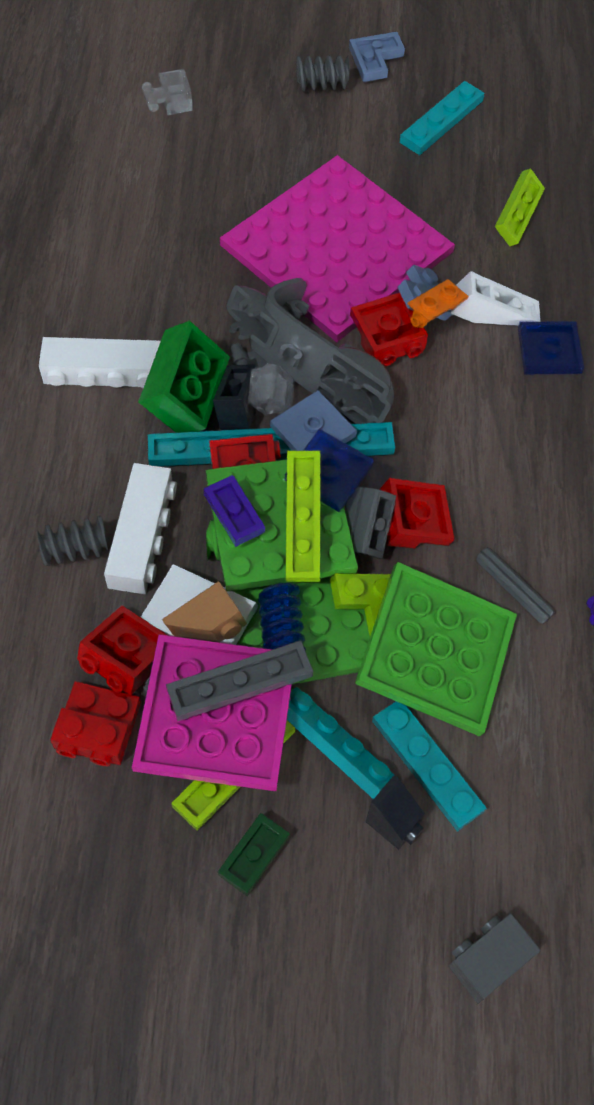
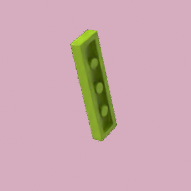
(303, 516)
(204, 799)

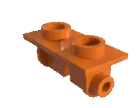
(435, 302)

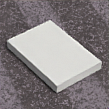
(179, 588)

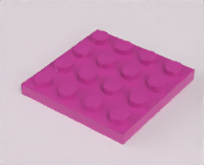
(222, 746)

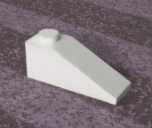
(494, 303)

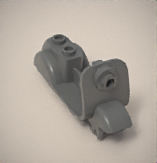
(344, 375)

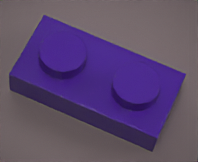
(234, 510)

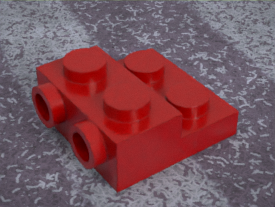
(388, 329)
(243, 451)
(418, 514)
(120, 650)
(95, 724)

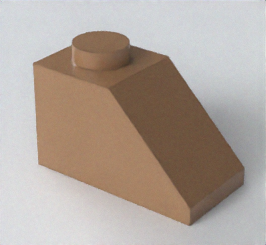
(207, 617)

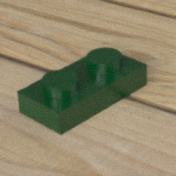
(253, 854)

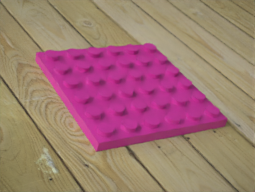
(339, 238)

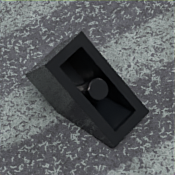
(232, 398)
(395, 814)

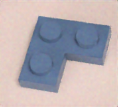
(372, 51)
(420, 282)

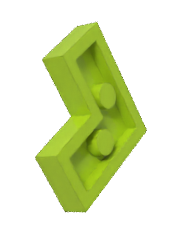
(360, 592)

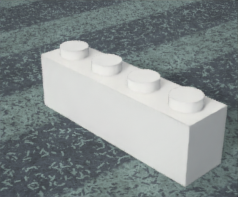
(96, 361)
(139, 529)

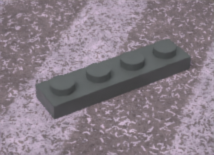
(239, 680)

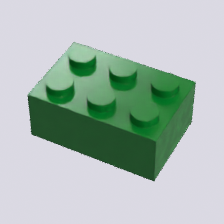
(184, 378)

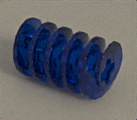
(280, 615)

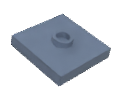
(305, 418)

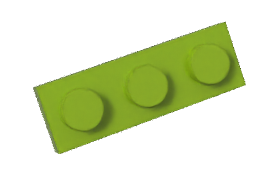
(519, 207)

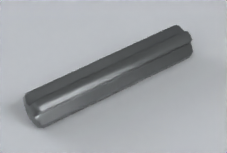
(515, 585)

